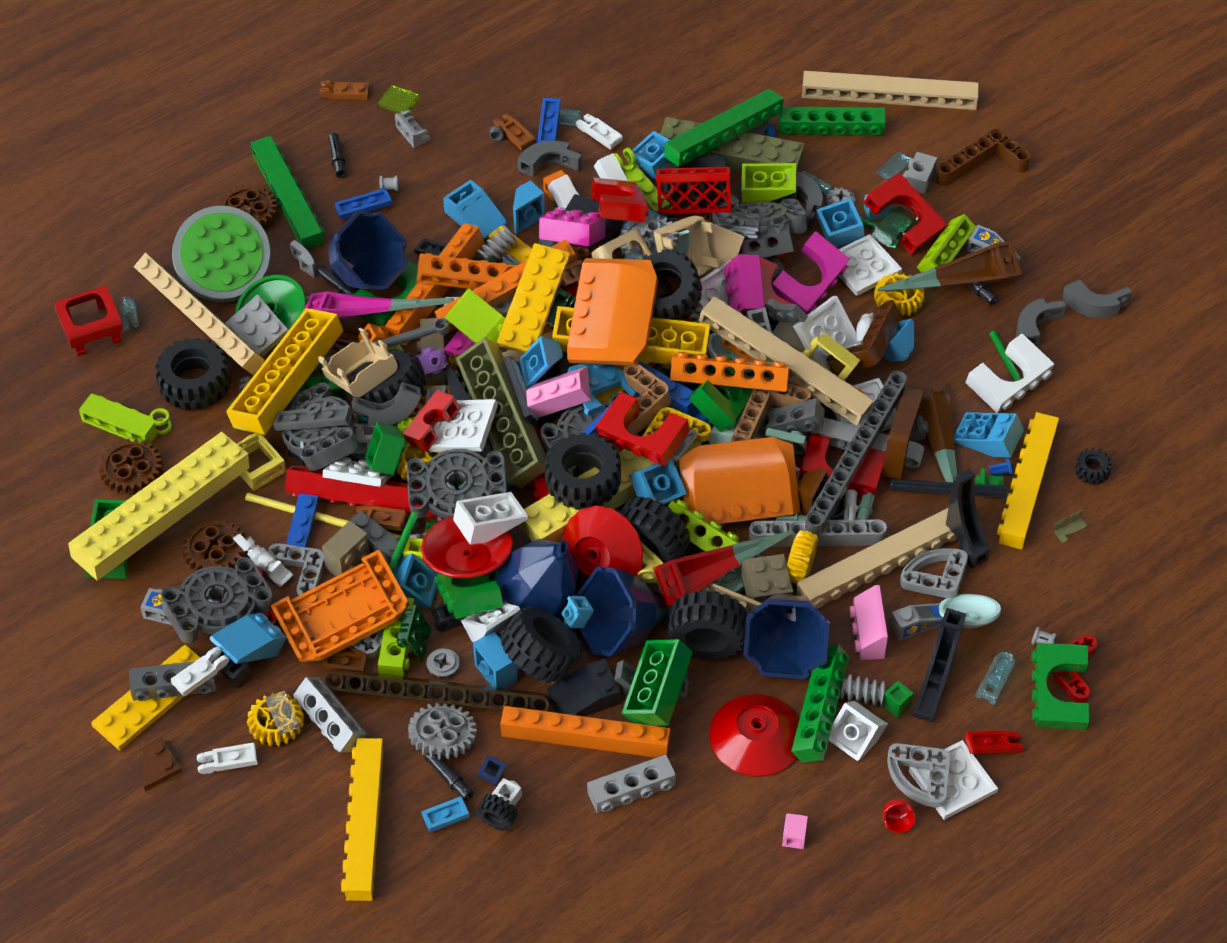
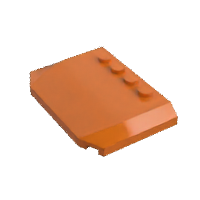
(612, 311)
(740, 480)
(342, 609)

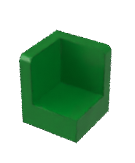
(897, 699)

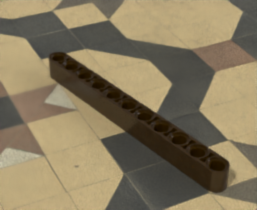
(428, 690)

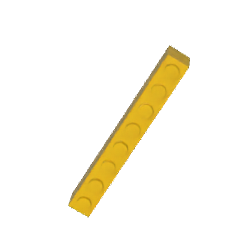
(1028, 481)
(363, 821)

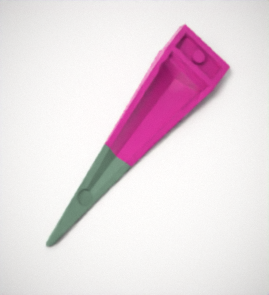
(352, 305)

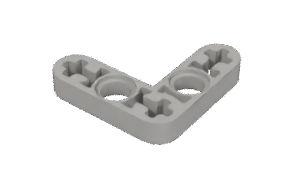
(305, 562)

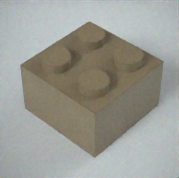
(345, 549)
(765, 577)

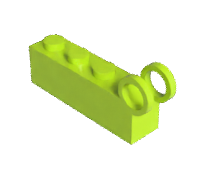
(634, 174)
(122, 420)

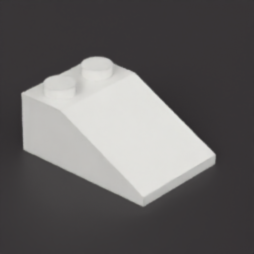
(488, 516)
(489, 621)

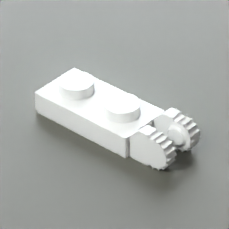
(599, 131)
(199, 671)
(227, 758)

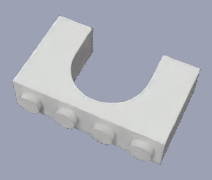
(563, 189)
(1001, 393)

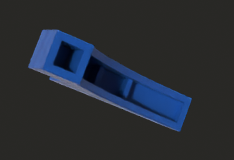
(680, 397)

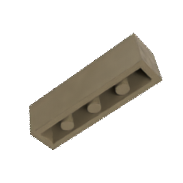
(437, 341)

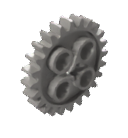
(646, 231)
(442, 730)

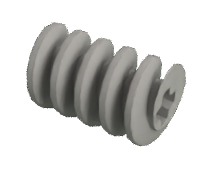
(498, 245)
(863, 689)

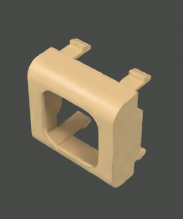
(698, 234)
(631, 239)
(352, 358)

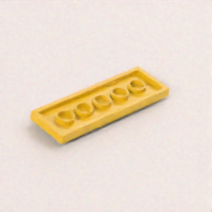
(533, 298)
(129, 718)

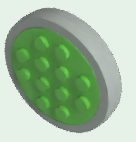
(220, 253)

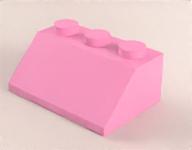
(559, 392)
(869, 624)

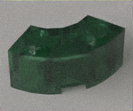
(894, 226)

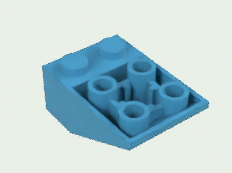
(472, 206)
(990, 433)

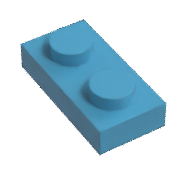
(445, 814)

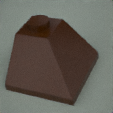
(810, 488)

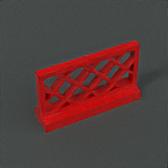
(690, 175)

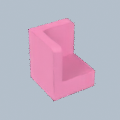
(794, 831)

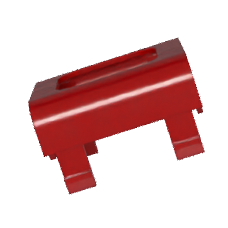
(93, 331)

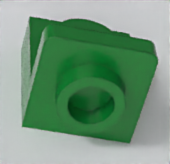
(988, 479)

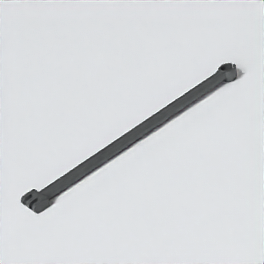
(440, 326)

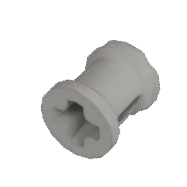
(389, 183)
(1039, 633)

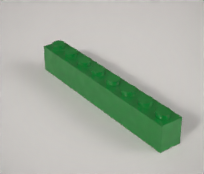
(723, 127)
(287, 193)

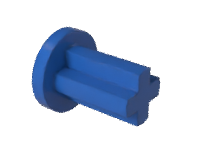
(1001, 468)

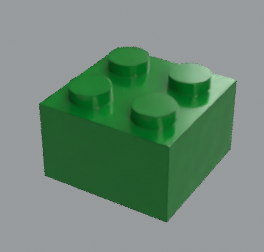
(385, 448)

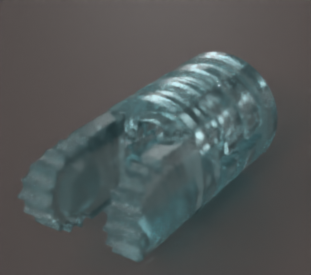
(129, 312)

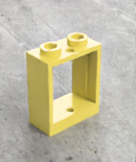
(836, 351)
(269, 470)

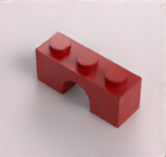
(438, 408)

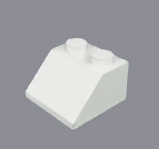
(856, 730)

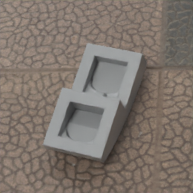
(303, 256)

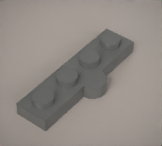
(784, 312)
(312, 417)

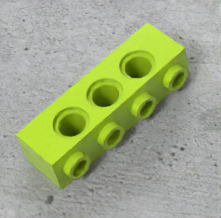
(948, 243)
(712, 528)
(390, 663)

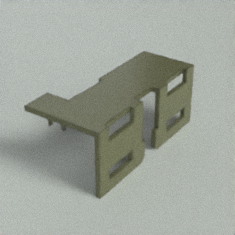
(1073, 527)

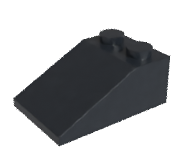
(588, 205)
(586, 690)

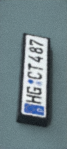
(520, 389)

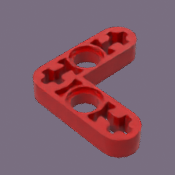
(1069, 687)

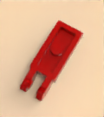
(993, 742)

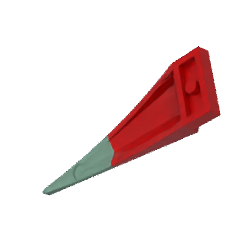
(701, 569)

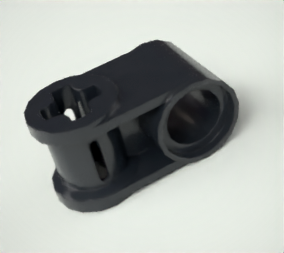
(448, 618)

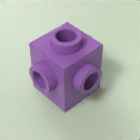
(424, 360)

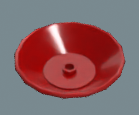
(606, 534)
(450, 553)
(753, 749)

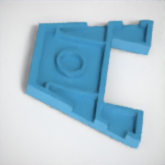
(602, 378)

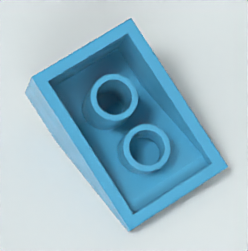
(250, 639)

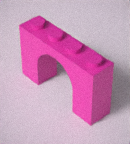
(831, 263)

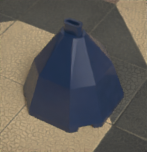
(368, 252)
(539, 576)
(622, 614)
(786, 637)

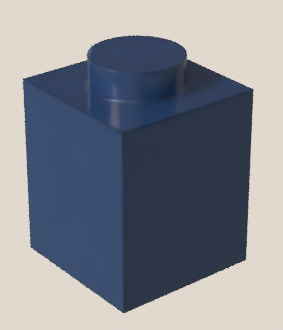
(491, 770)

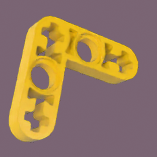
(699, 425)

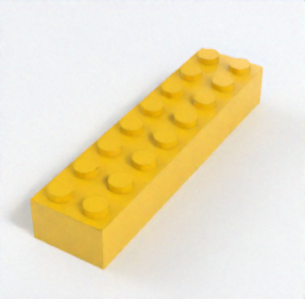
(664, 340)
(284, 371)

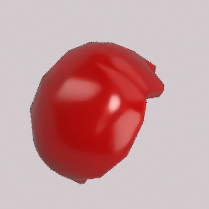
(899, 815)

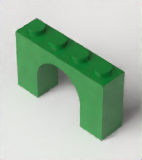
(407, 280)
(716, 407)
(468, 595)
(1048, 710)

